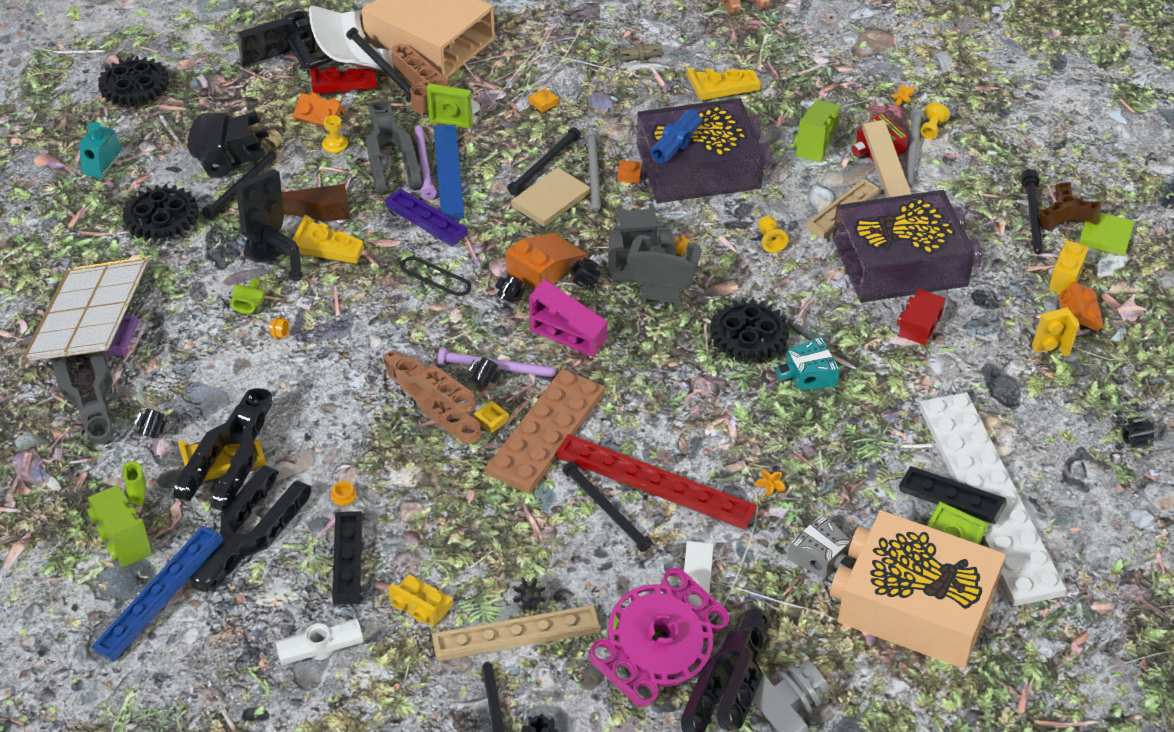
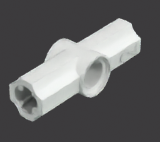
(308, 644)

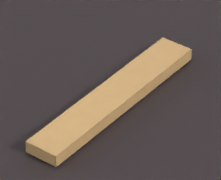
(515, 632)

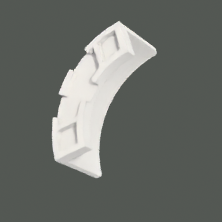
(330, 34)

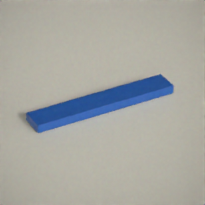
(448, 171)
(157, 593)

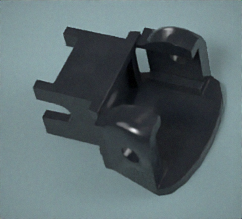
(218, 131)

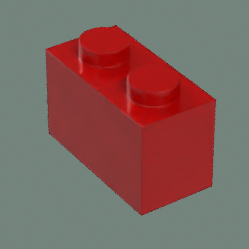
(921, 316)

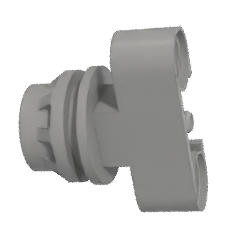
(796, 691)

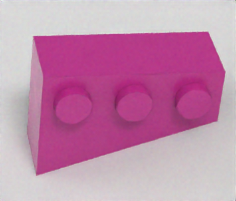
(565, 319)

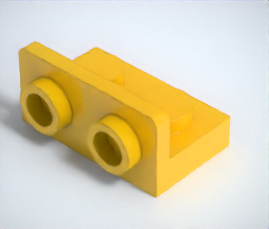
(1056, 330)
(420, 600)

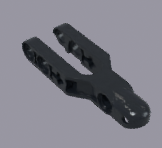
(240, 429)
(237, 546)
(734, 660)

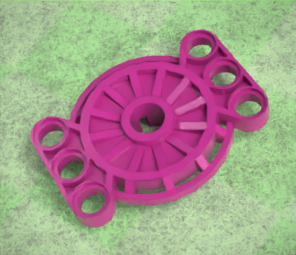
(652, 661)

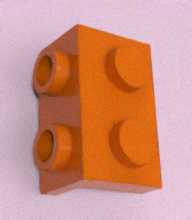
(314, 109)
(1083, 304)

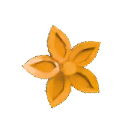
(903, 95)
(770, 482)

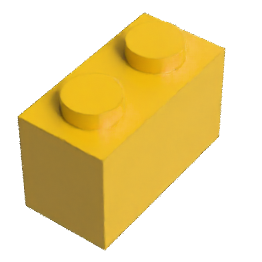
(1068, 266)

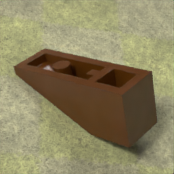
(319, 203)

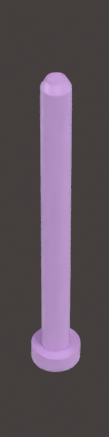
(428, 191)
(445, 356)

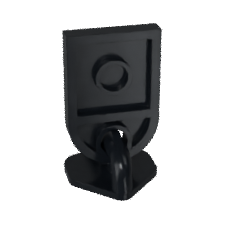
(278, 38)
(261, 220)

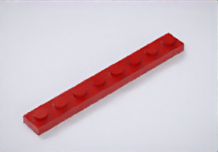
(657, 481)

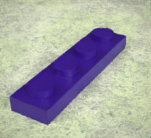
(426, 217)

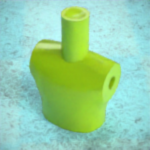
(247, 298)
(134, 482)

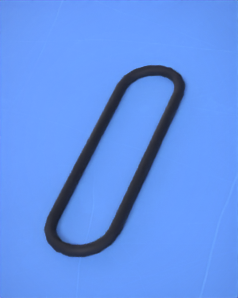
(433, 283)

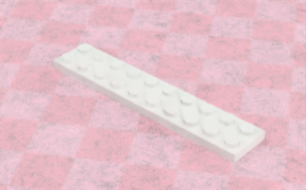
(973, 460)

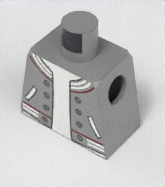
(821, 548)

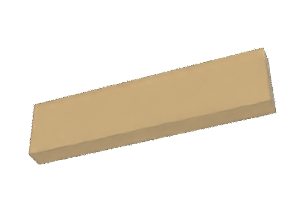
(885, 159)
(823, 222)

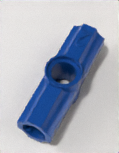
(676, 136)

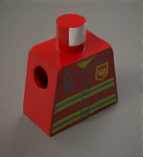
(898, 138)

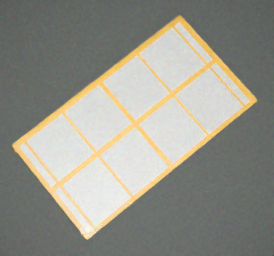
(86, 310)

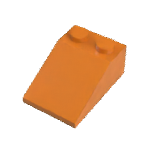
(542, 258)

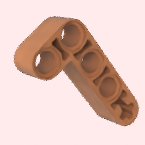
(417, 73)

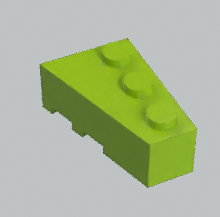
(817, 130)
(119, 526)

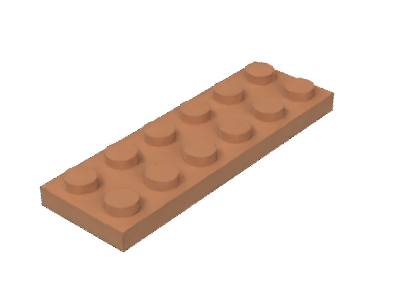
(538, 436)

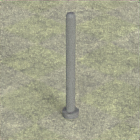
(917, 117)
(592, 138)

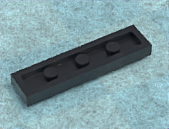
(953, 493)
(347, 558)

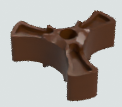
(1069, 208)

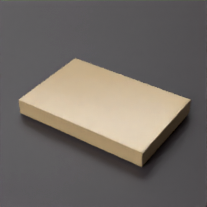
(550, 197)

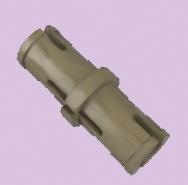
(639, 52)

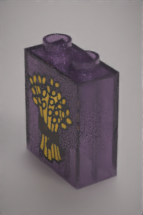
(719, 159)
(904, 245)

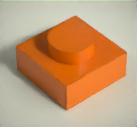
(629, 171)

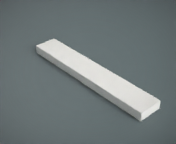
(698, 566)

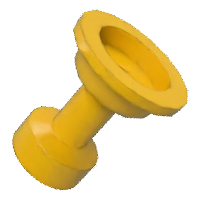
(937, 114)
(334, 141)
(774, 238)

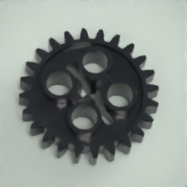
(117, 86)
(160, 213)
(749, 331)

